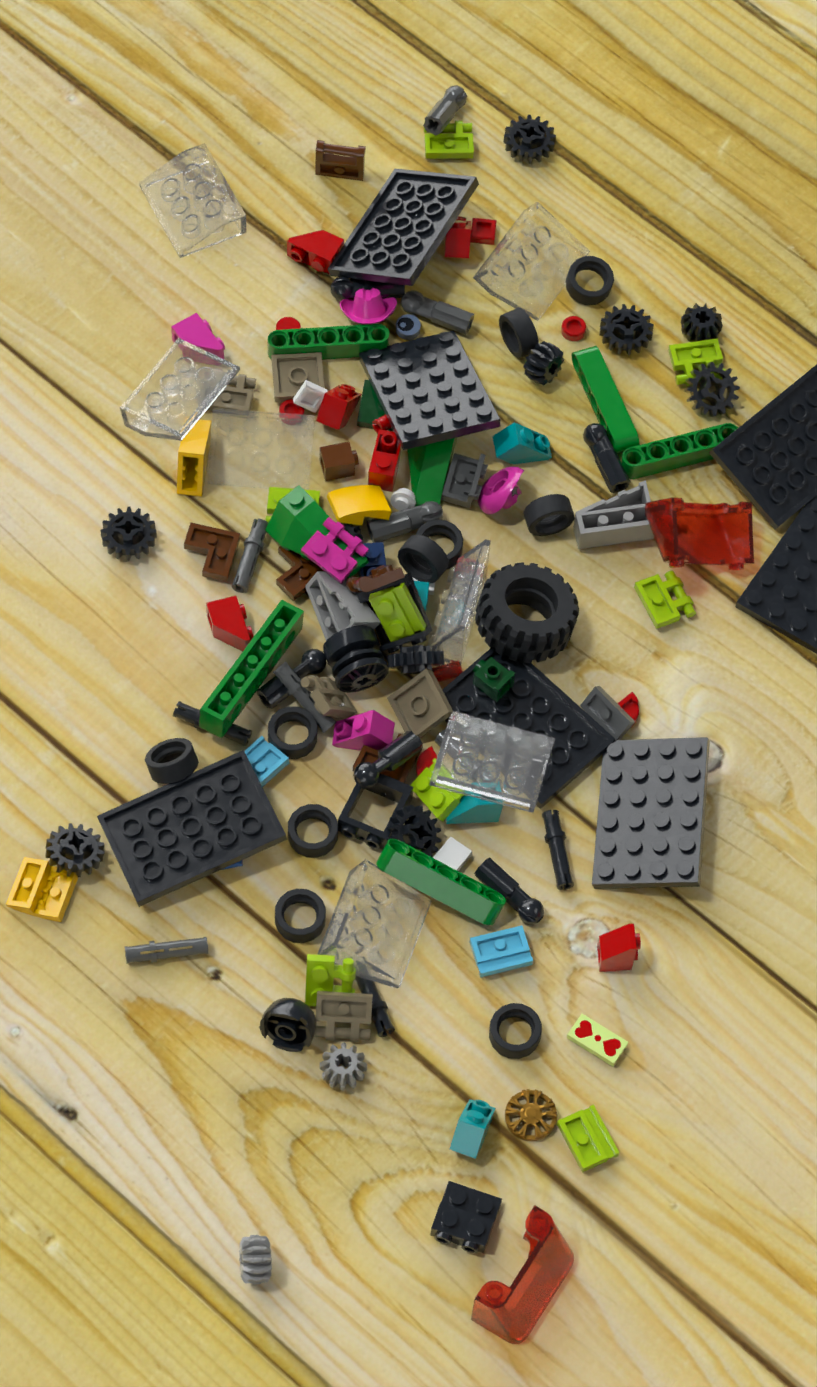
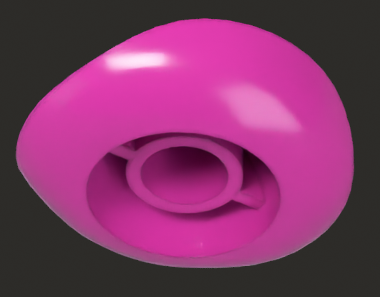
(368, 307)
(500, 490)

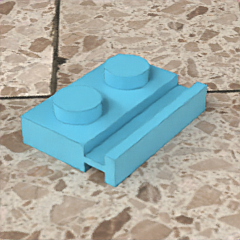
(265, 760)
(501, 951)

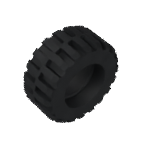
(522, 637)

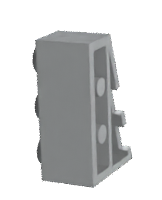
(614, 520)
(337, 606)

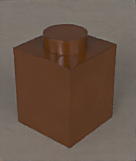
(338, 461)

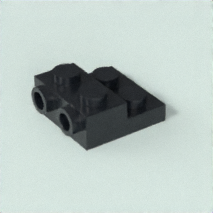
(465, 1217)

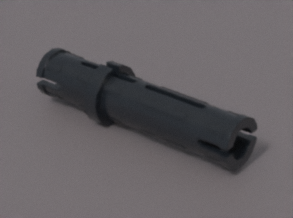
(192, 715)
(555, 838)
(379, 1007)

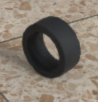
(584, 296)
(518, 332)
(549, 515)
(447, 529)
(420, 547)
(296, 714)
(160, 761)
(312, 811)
(300, 896)
(518, 1011)

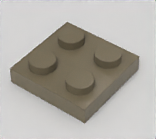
(291, 372)
(420, 704)

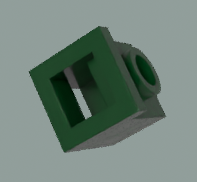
(496, 684)

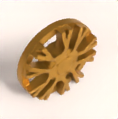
(530, 1115)

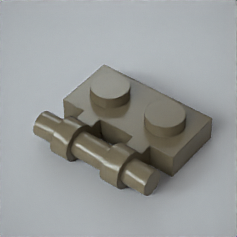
(236, 397)
(327, 697)
(343, 1007)

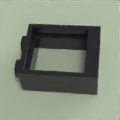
(373, 837)

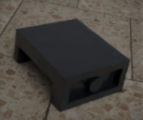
(418, 636)

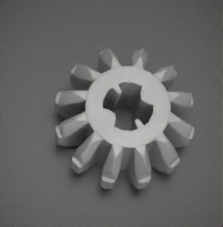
(339, 1074)
(255, 1259)

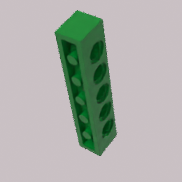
(251, 669)

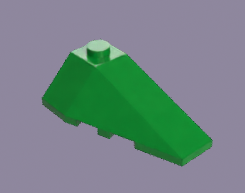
(429, 469)
(297, 520)

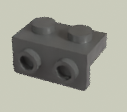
(463, 479)

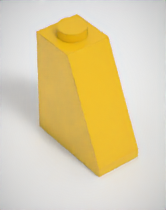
(193, 459)

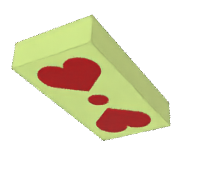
(597, 1040)

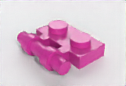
(329, 556)

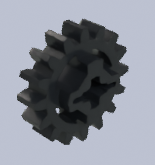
(529, 139)
(626, 329)
(716, 397)
(117, 538)
(415, 659)
(417, 831)
(74, 850)

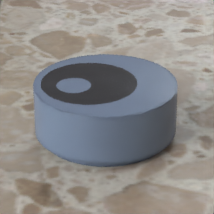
(408, 327)

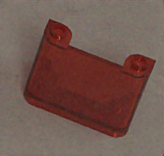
(702, 532)
(516, 1309)

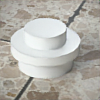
(403, 499)

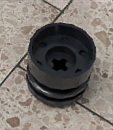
(355, 659)

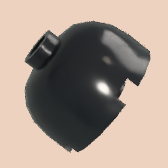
(289, 1024)

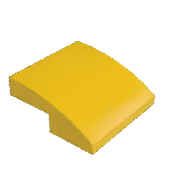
(359, 501)
(41, 890)

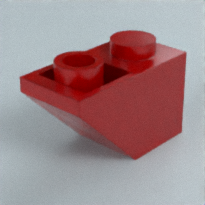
(458, 239)
(315, 249)
(338, 406)
(385, 461)
(228, 622)
(618, 949)

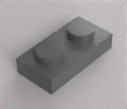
(607, 713)

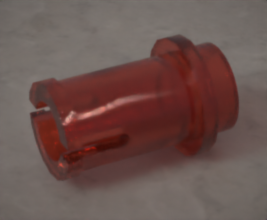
(447, 671)

